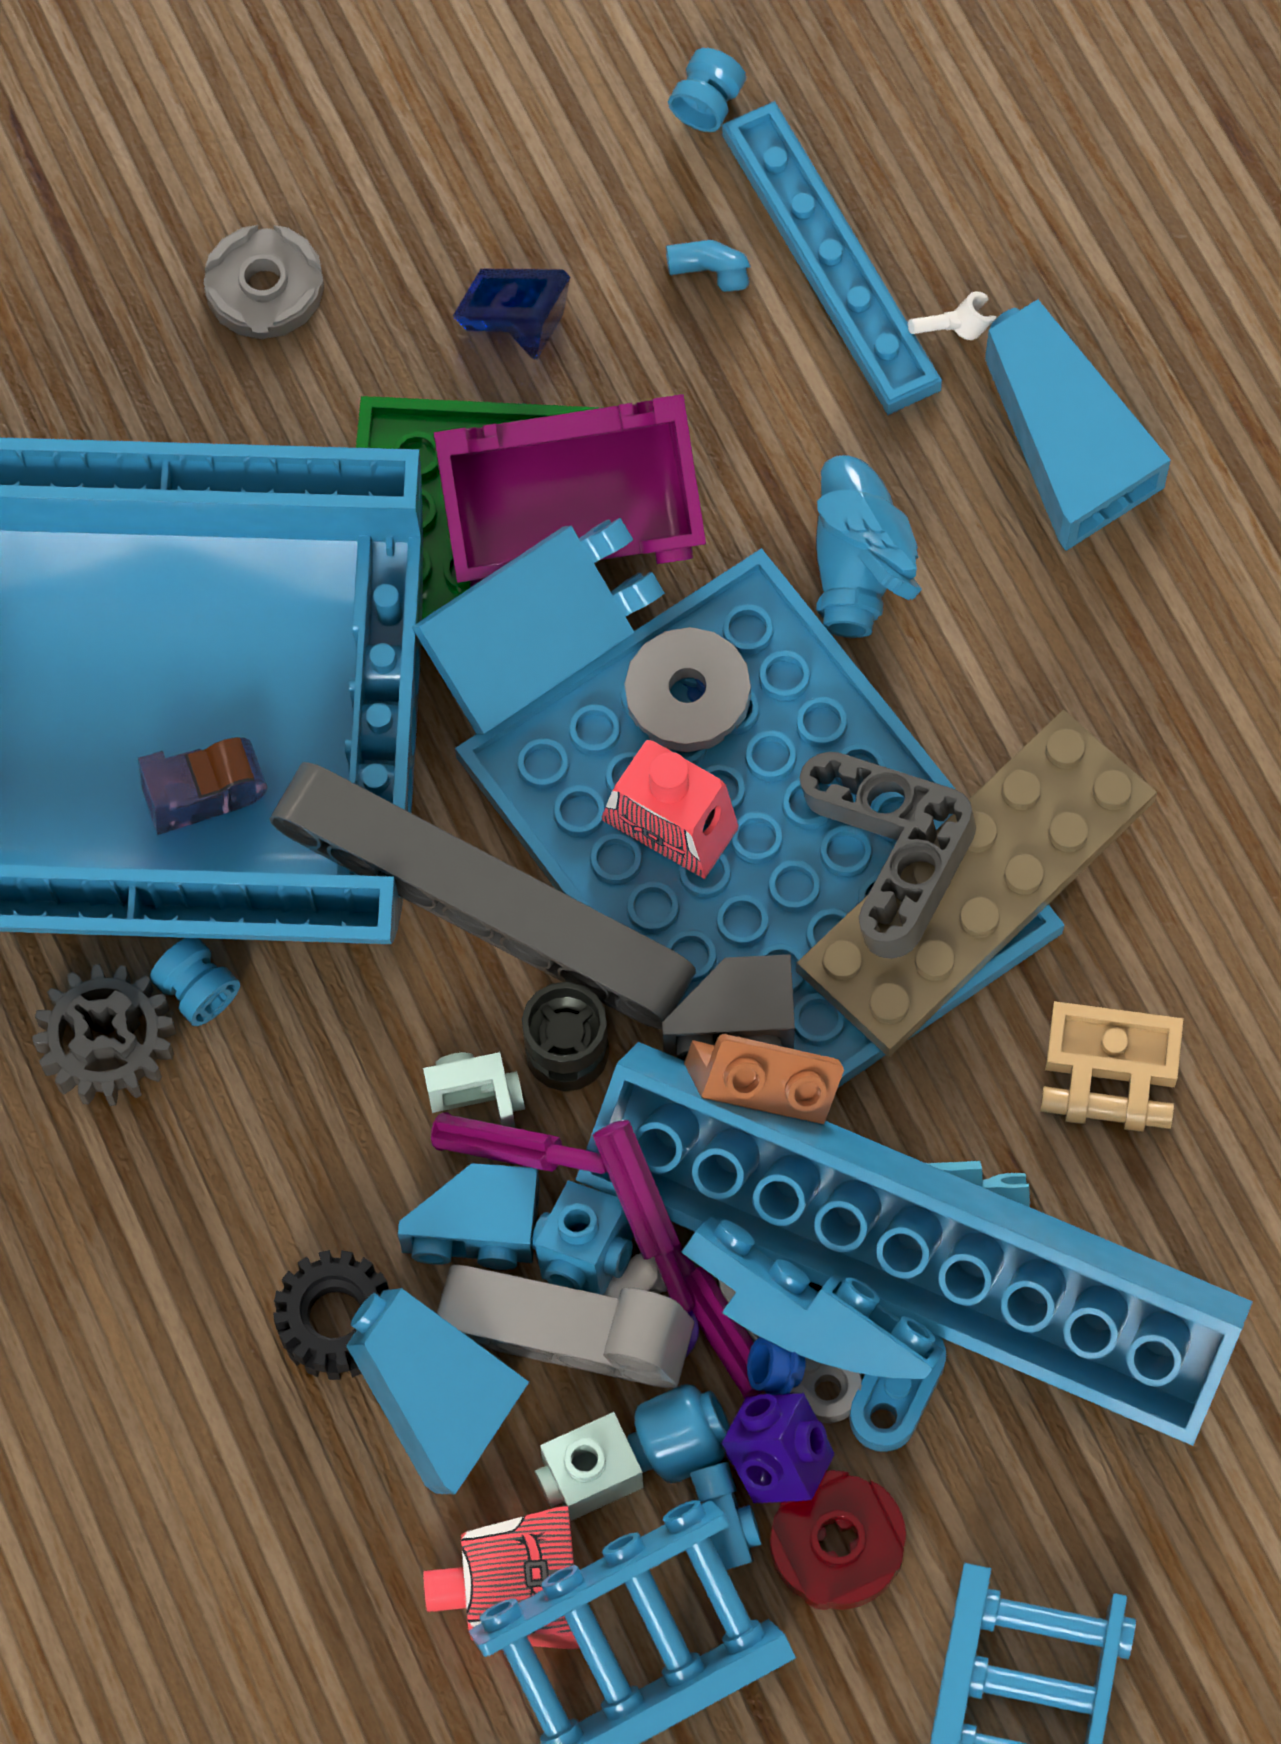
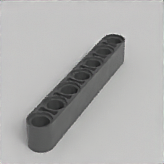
(483, 895)

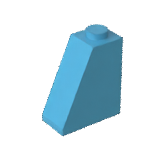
(432, 1385)

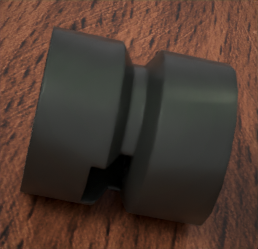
(568, 1022)

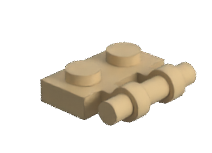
(1115, 1047)

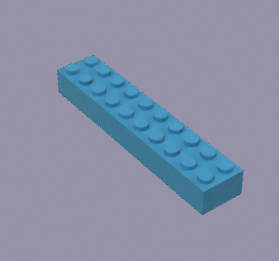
(934, 1248)

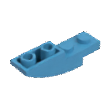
(833, 1327)

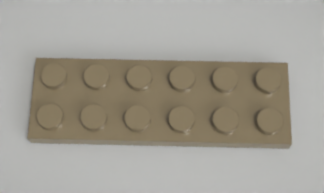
(1033, 836)

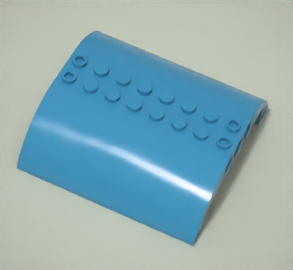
(185, 607)

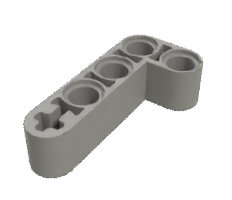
(624, 1337)

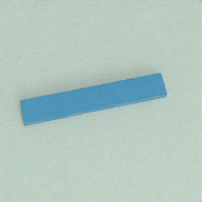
(831, 258)

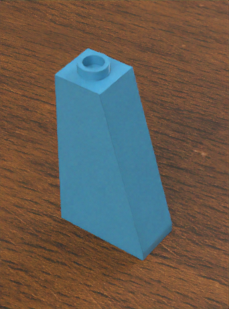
(1071, 426)

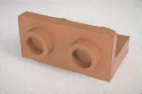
(765, 1077)

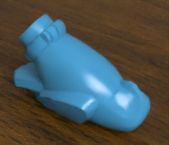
(860, 547)

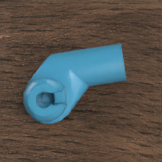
(710, 256)

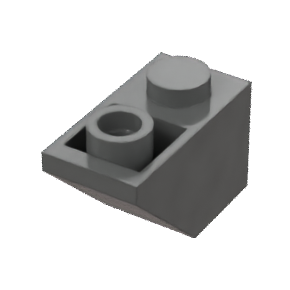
(738, 998)

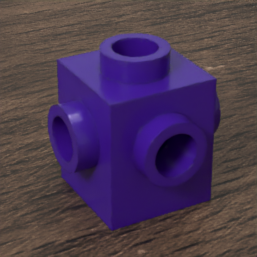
(778, 1448)

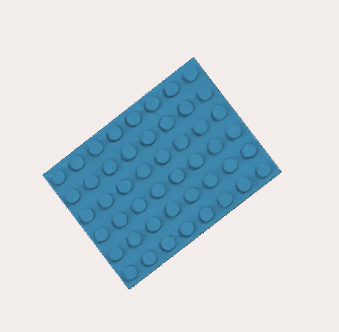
(786, 867)

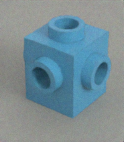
(583, 1240)

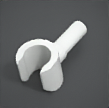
(963, 320)

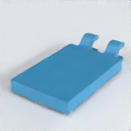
(533, 623)

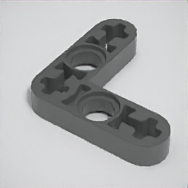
(909, 825)

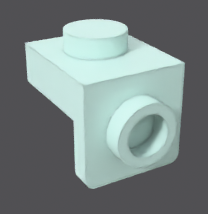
(470, 1080)

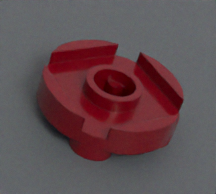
(874, 1555)

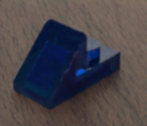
(516, 302)

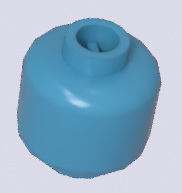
(679, 1433)

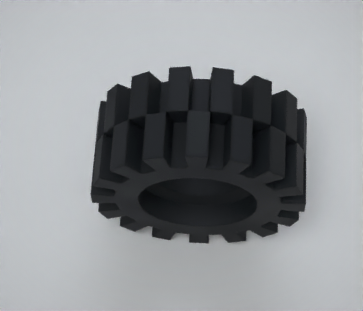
(299, 1296)

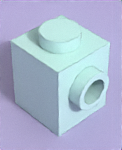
(589, 1467)

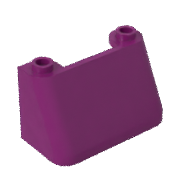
(574, 469)

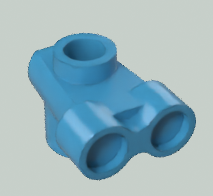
(735, 1541)

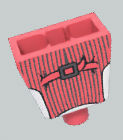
(667, 803)
(506, 1564)

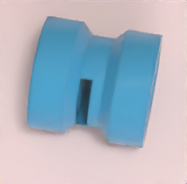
(709, 85)
(195, 981)

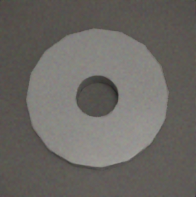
(268, 311)
(688, 655)

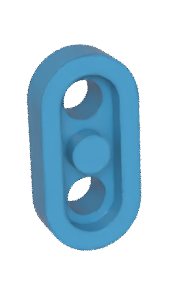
(901, 1397)

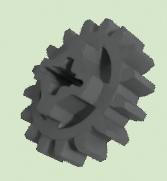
(104, 1007)

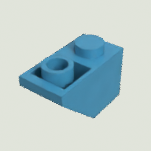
(476, 1215)

